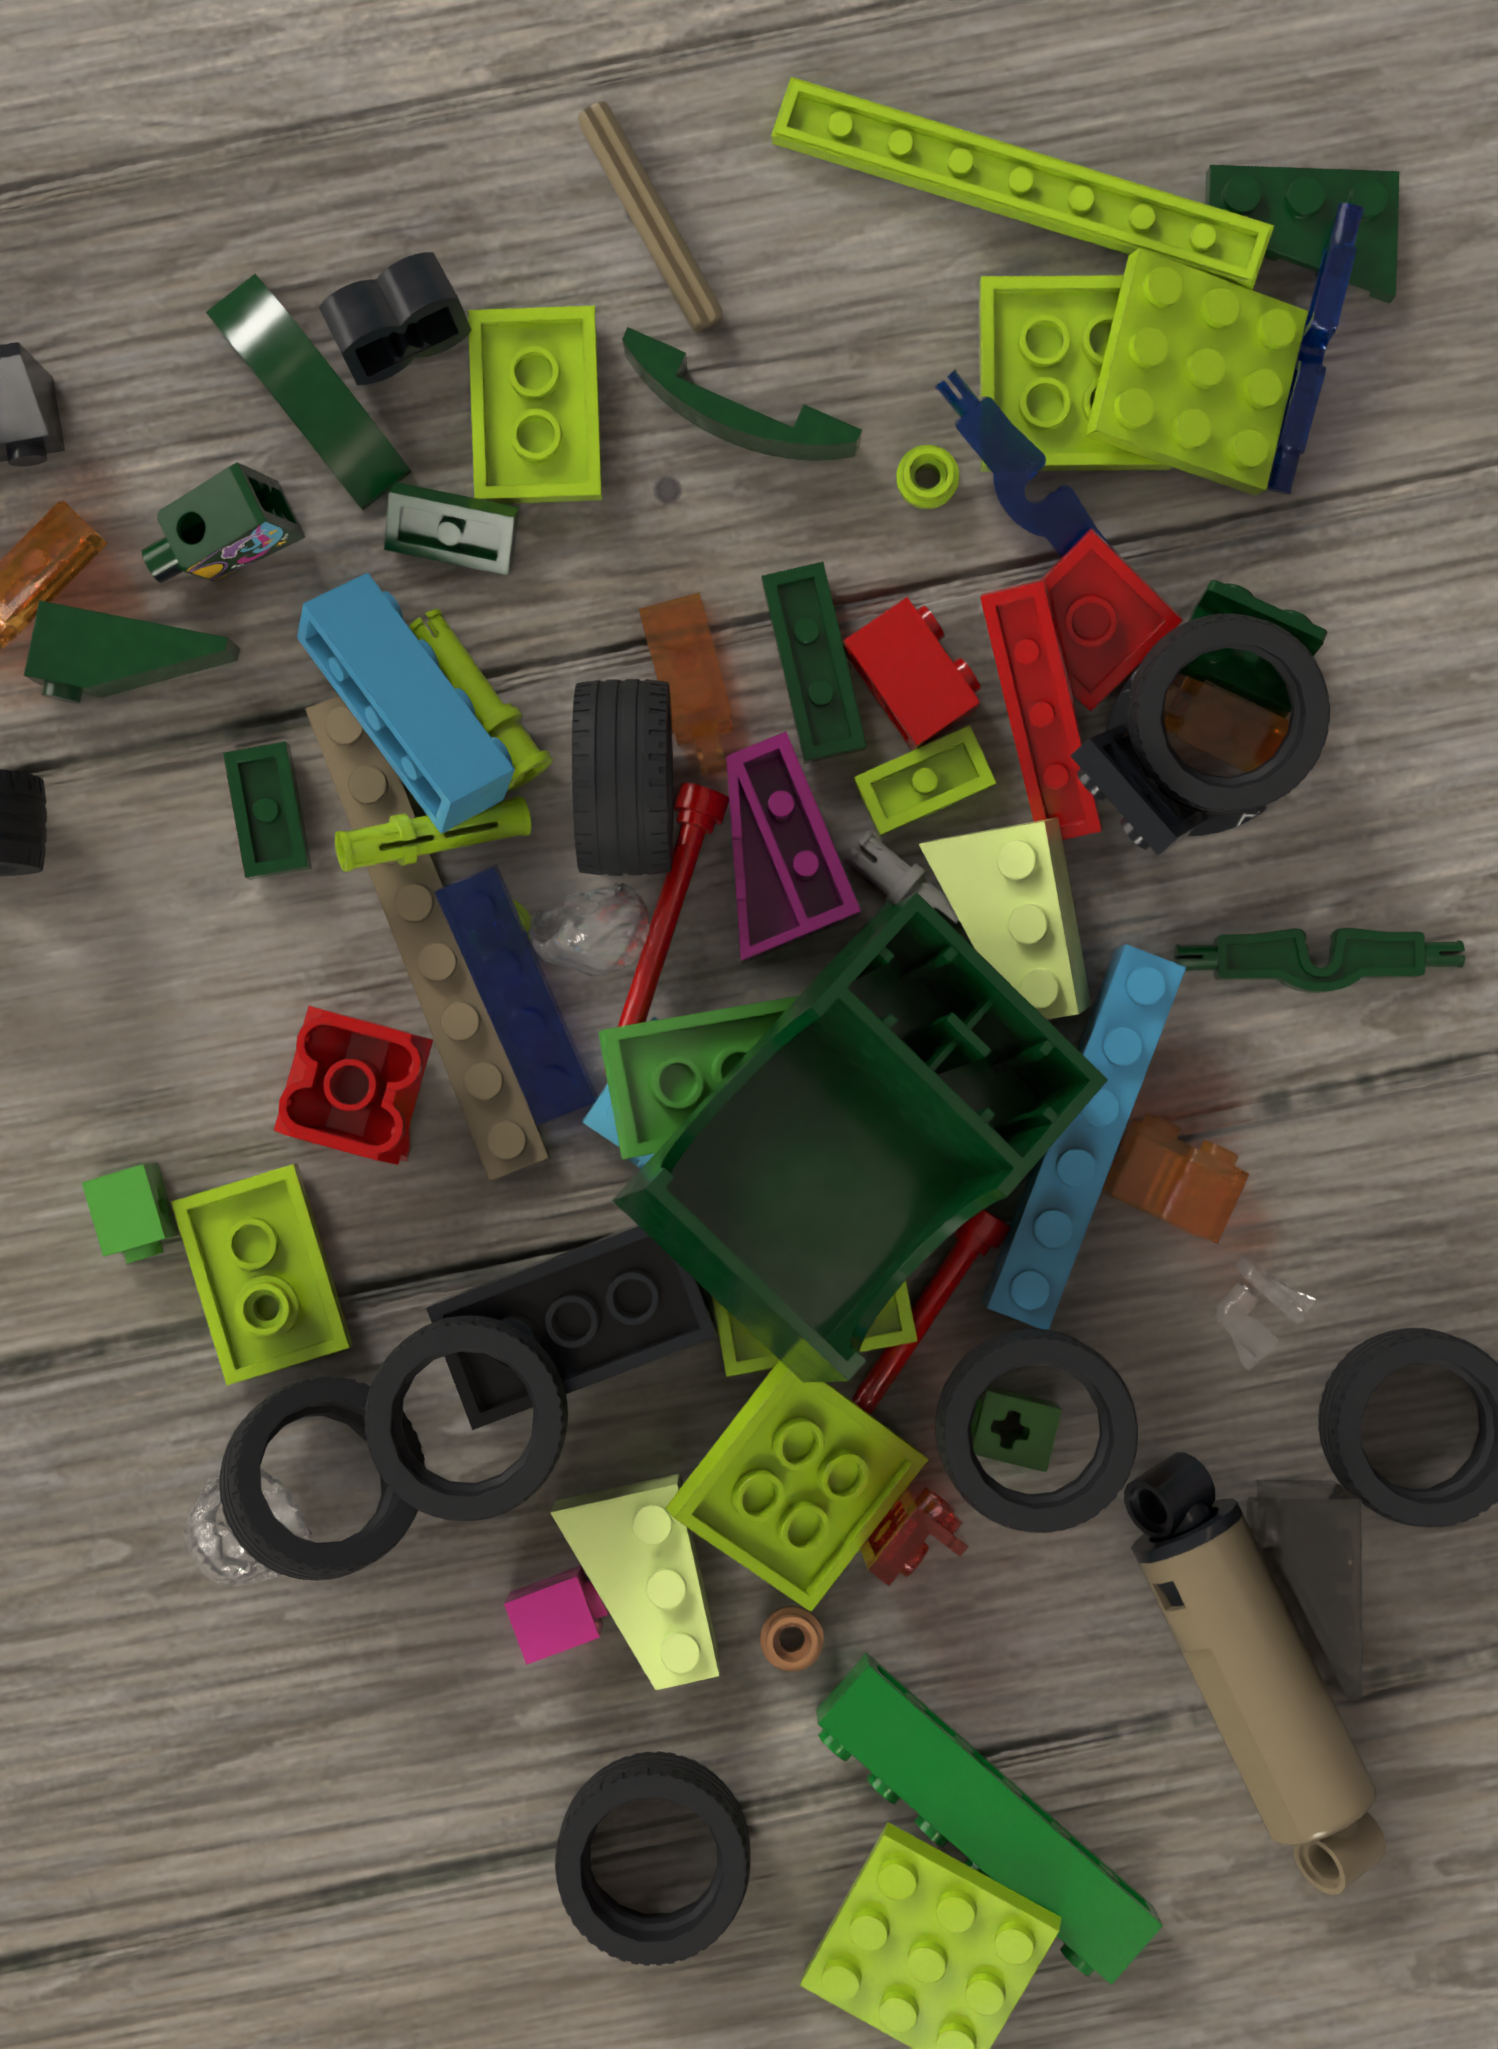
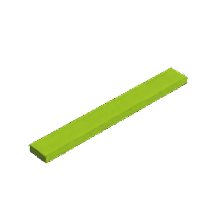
(1018, 182)

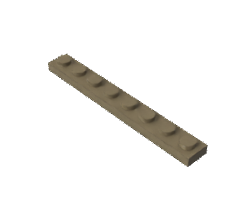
(445, 989)

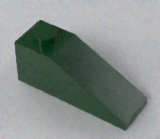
(109, 654)

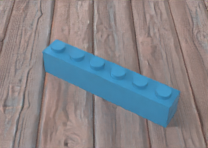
(1073, 1170)

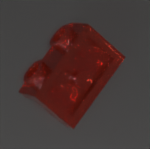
(899, 1538)

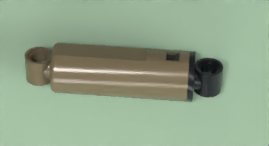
(1255, 1672)

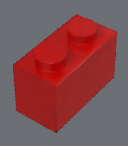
(912, 673)

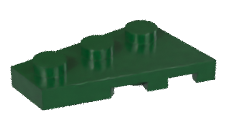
(1304, 210)

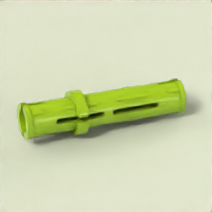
(407, 838)

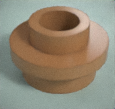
(792, 1658)

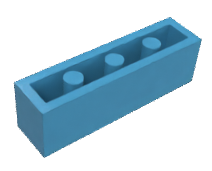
(405, 702)

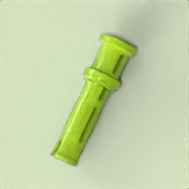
(497, 718)

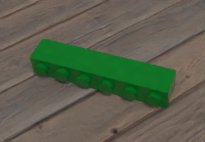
(985, 1817)

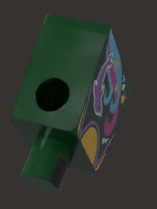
(223, 526)

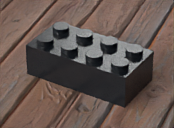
(589, 1310)

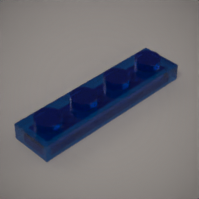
(516, 994)

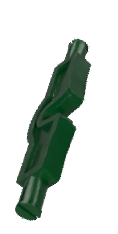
(1352, 956)

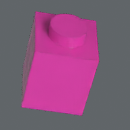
(555, 1614)

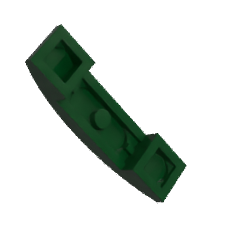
(309, 391)
(811, 438)

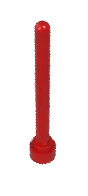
(699, 812)
(973, 1237)

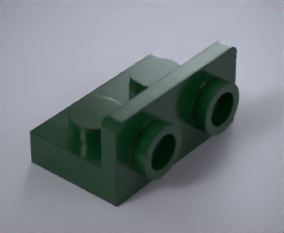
(1243, 670)

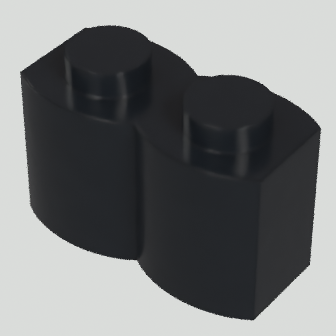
(395, 318)

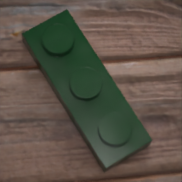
(813, 662)

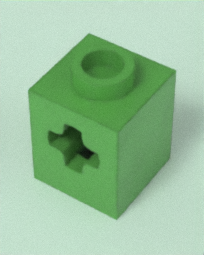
(131, 1212)
(1026, 1448)

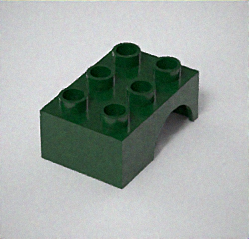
(860, 1138)

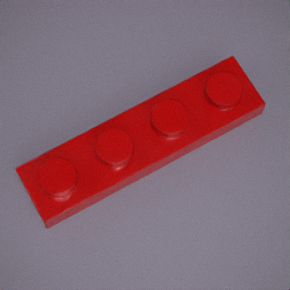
(1040, 705)

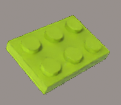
(535, 404)
(252, 1232)

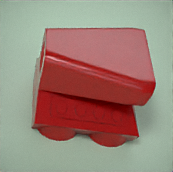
(353, 1086)

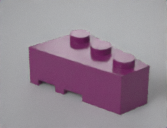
(782, 852)

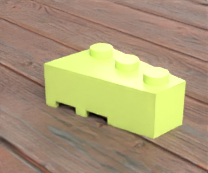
(1018, 909)
(645, 1576)

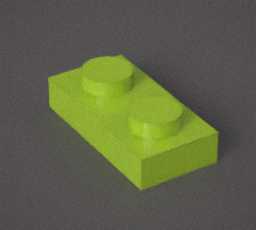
(924, 781)

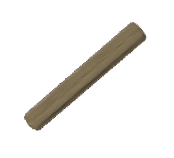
(650, 217)

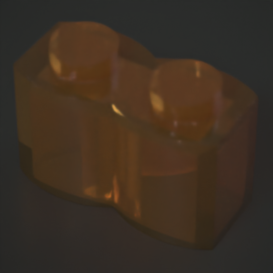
(1174, 1180)

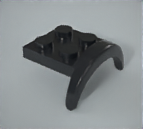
(1149, 812)

